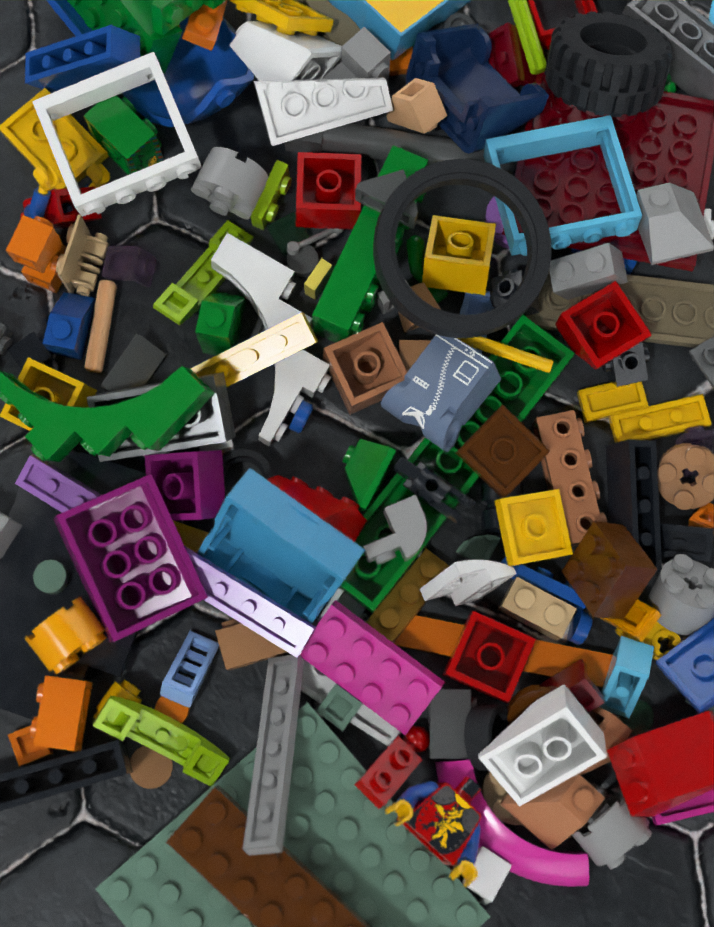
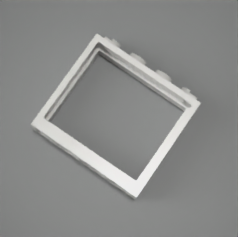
(99, 89)

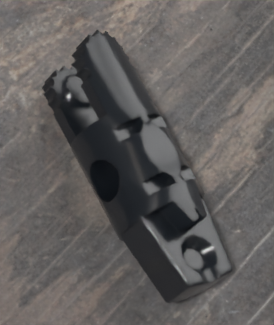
(420, 477)

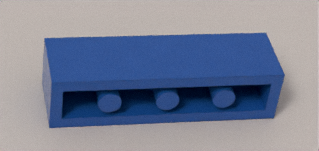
(80, 57)

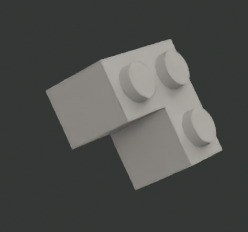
(362, 58)

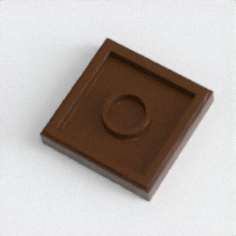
(502, 451)

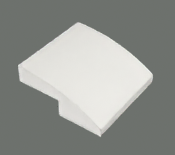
(467, 580)

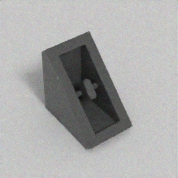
(376, 191)

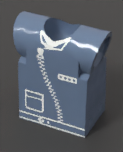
(442, 390)

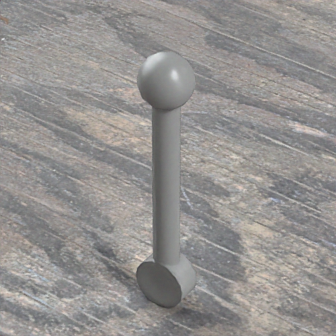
(293, 247)

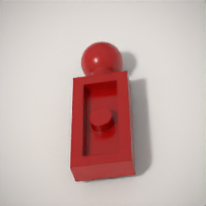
(393, 766)

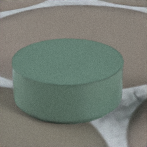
(51, 577)

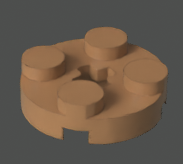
(670, 472)

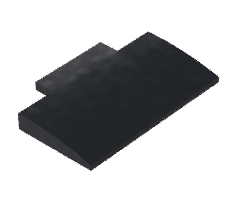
(26, 606)

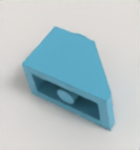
(626, 676)

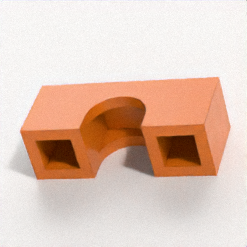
(38, 249)

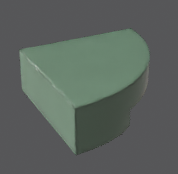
(478, 547)

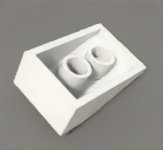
(544, 746)

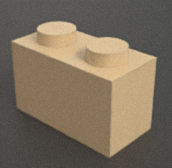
(537, 609)

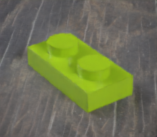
(276, 184)

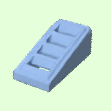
(179, 687)

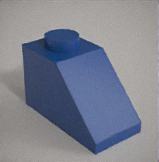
(69, 325)

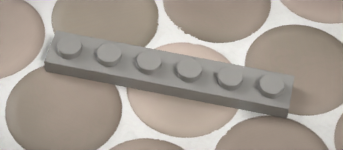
(274, 756)

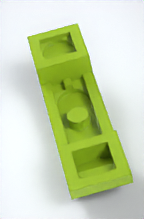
(200, 281)
(163, 735)

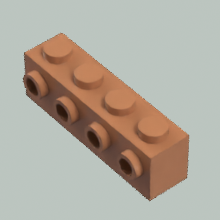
(568, 470)

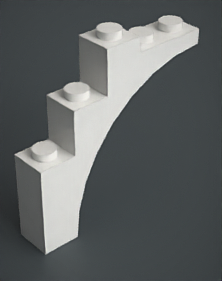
(264, 285)

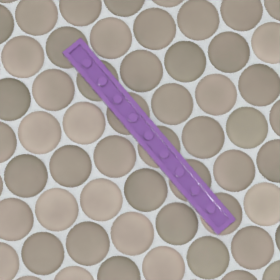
(222, 588)

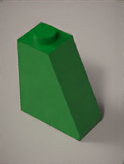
(220, 322)

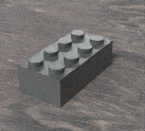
(208, 426)

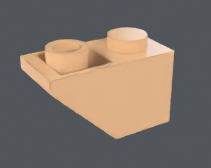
(417, 106)

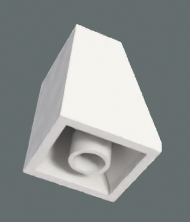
(284, 56)

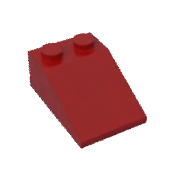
(666, 765)

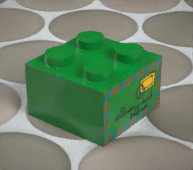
(124, 135)

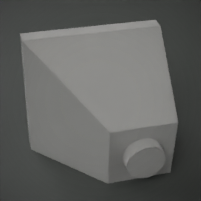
(671, 223)

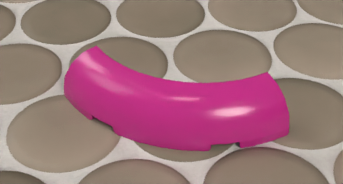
(527, 859)

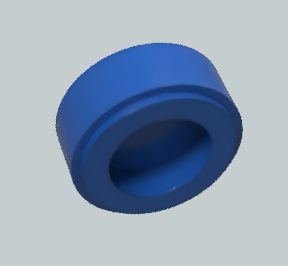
(301, 417)
(580, 627)

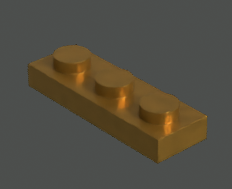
(406, 598)

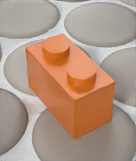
(61, 713)

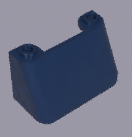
(471, 90)

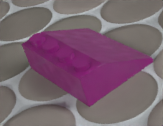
(130, 558)

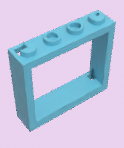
(563, 139)

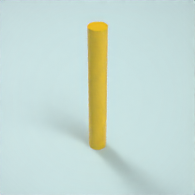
(509, 353)

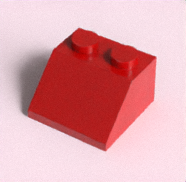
(602, 326)

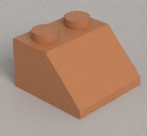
(364, 367)

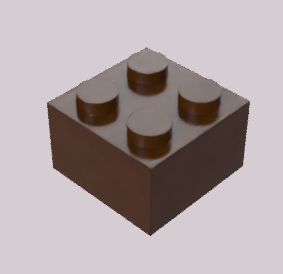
(608, 570)

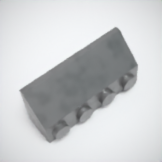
(690, 40)

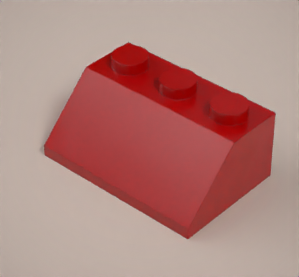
(338, 513)

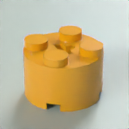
(65, 634)

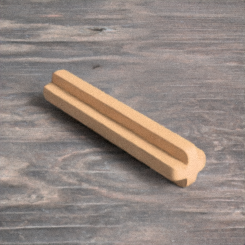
(100, 326)

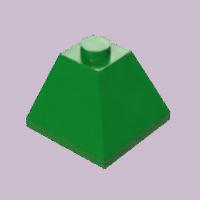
(367, 470)

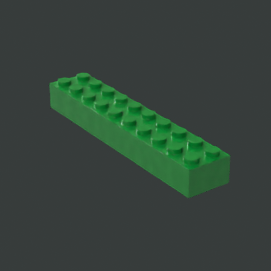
(519, 392)

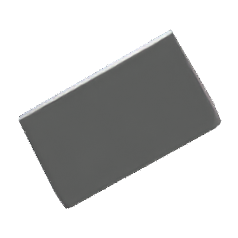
(134, 366)

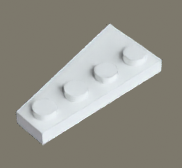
(316, 105)

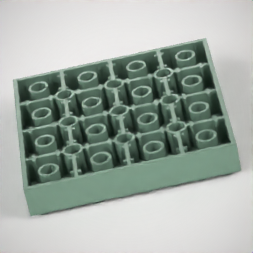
(329, 828)

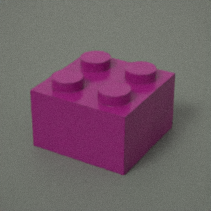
(189, 482)

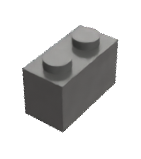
(447, 723)

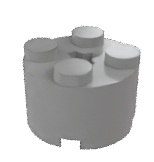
(230, 183)
(683, 595)
(612, 831)

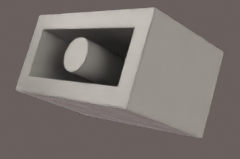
(587, 271)

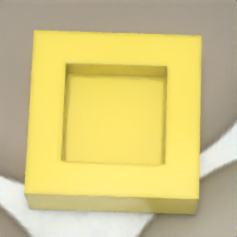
(318, 279)

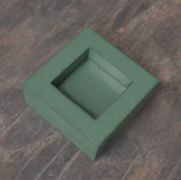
(339, 707)

